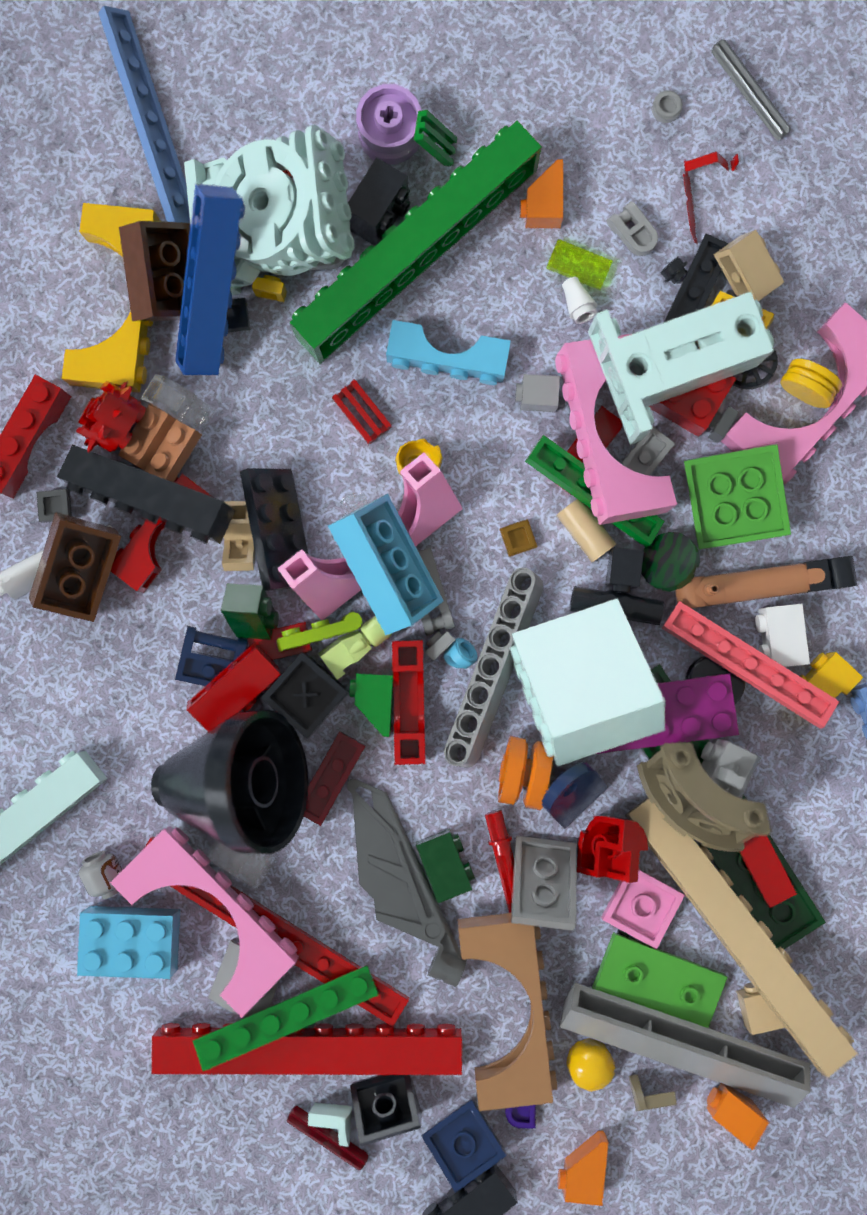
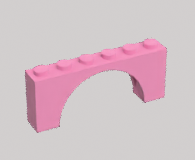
(847, 339)
(615, 489)
(424, 508)
(262, 953)

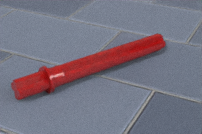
(503, 853)

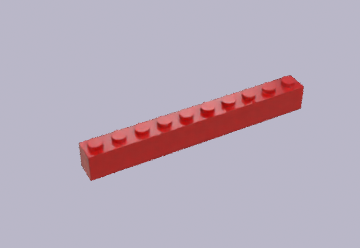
(321, 1051)

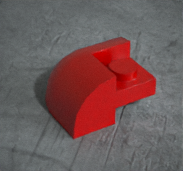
(611, 848)

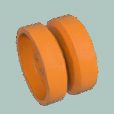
(525, 772)

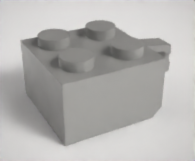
(729, 765)

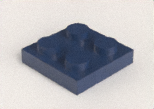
(464, 1145)

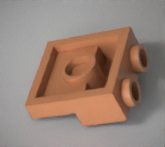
(160, 444)

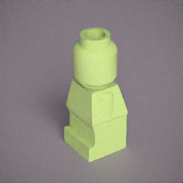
(352, 647)

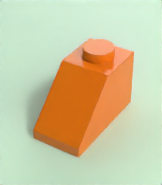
(545, 199)
(737, 1114)
(585, 1172)

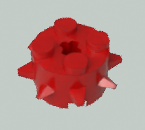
(110, 418)

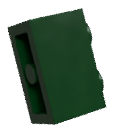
(249, 611)
(444, 865)

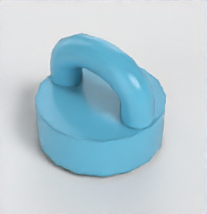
(460, 654)

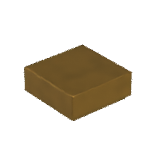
(518, 538)

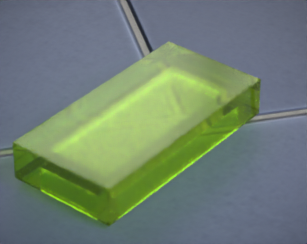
(579, 263)

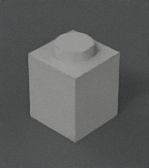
(538, 393)

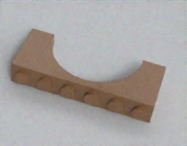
(523, 1073)

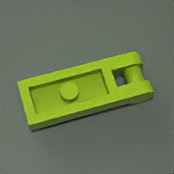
(320, 631)

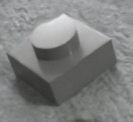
(721, 424)
(51, 502)

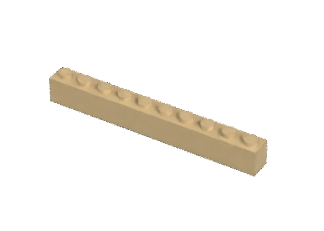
(747, 942)

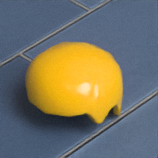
(413, 449)
(590, 1065)

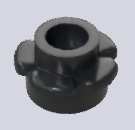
(674, 270)

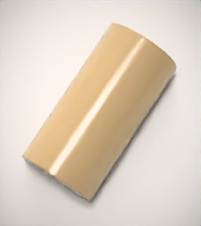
(586, 530)

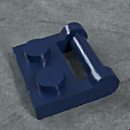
(201, 667)

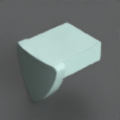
(333, 1117)

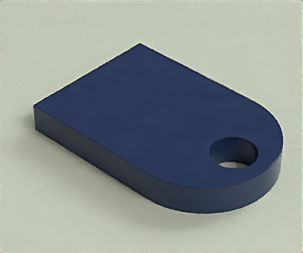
(573, 793)

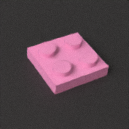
(643, 908)

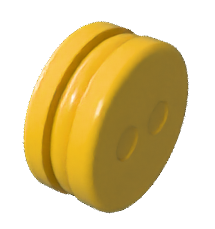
(811, 383)

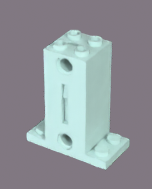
(677, 356)

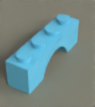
(410, 348)

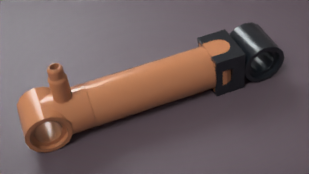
(769, 582)

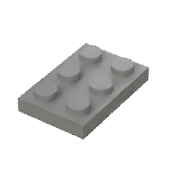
(544, 883)

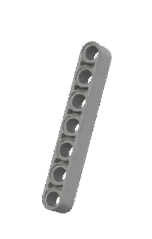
(481, 677)

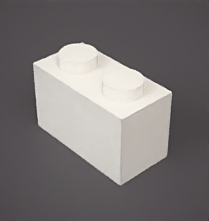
(783, 634)

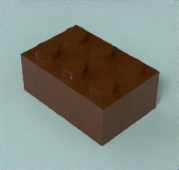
(155, 268)
(74, 567)

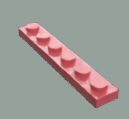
(750, 665)

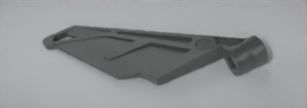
(398, 883)

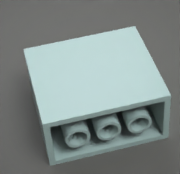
(587, 682)

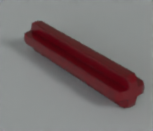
(327, 1138)

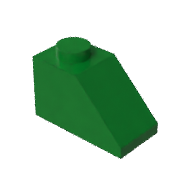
(374, 699)

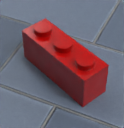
(234, 688)

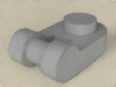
(640, 238)

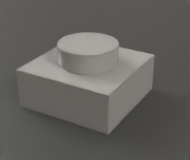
(438, 644)

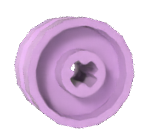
(388, 123)

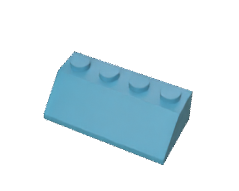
(386, 564)

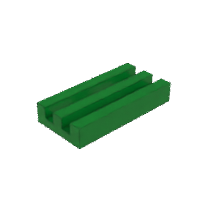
(437, 134)

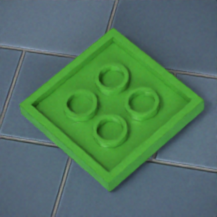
(737, 496)

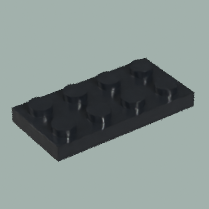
(273, 521)

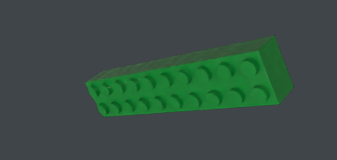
(416, 242)

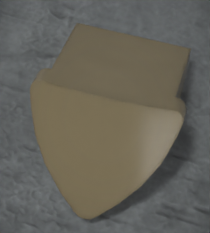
(652, 1101)

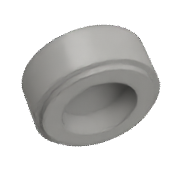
(667, 106)

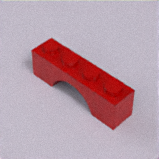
(35, 412)
(138, 561)
(408, 702)

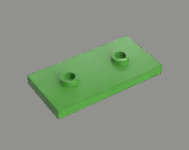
(659, 980)

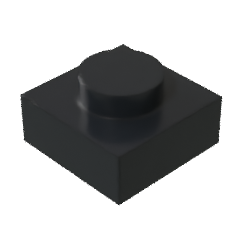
(238, 316)

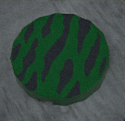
(670, 561)

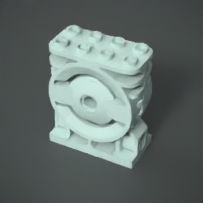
(288, 220)

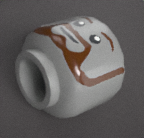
(97, 874)

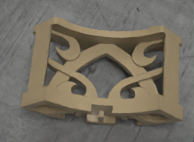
(697, 804)

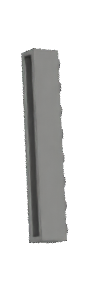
(686, 1045)

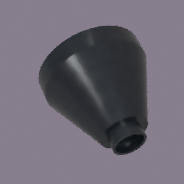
(239, 783)

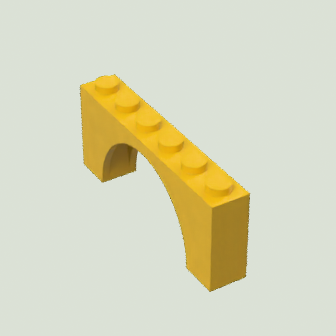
(122, 354)

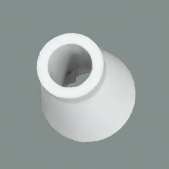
(579, 302)

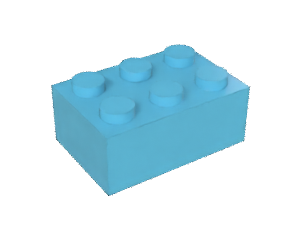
(128, 942)

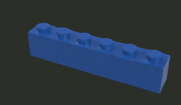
(208, 279)

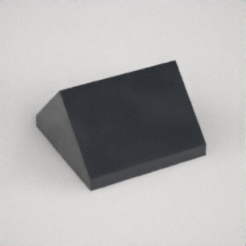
(385, 1107)

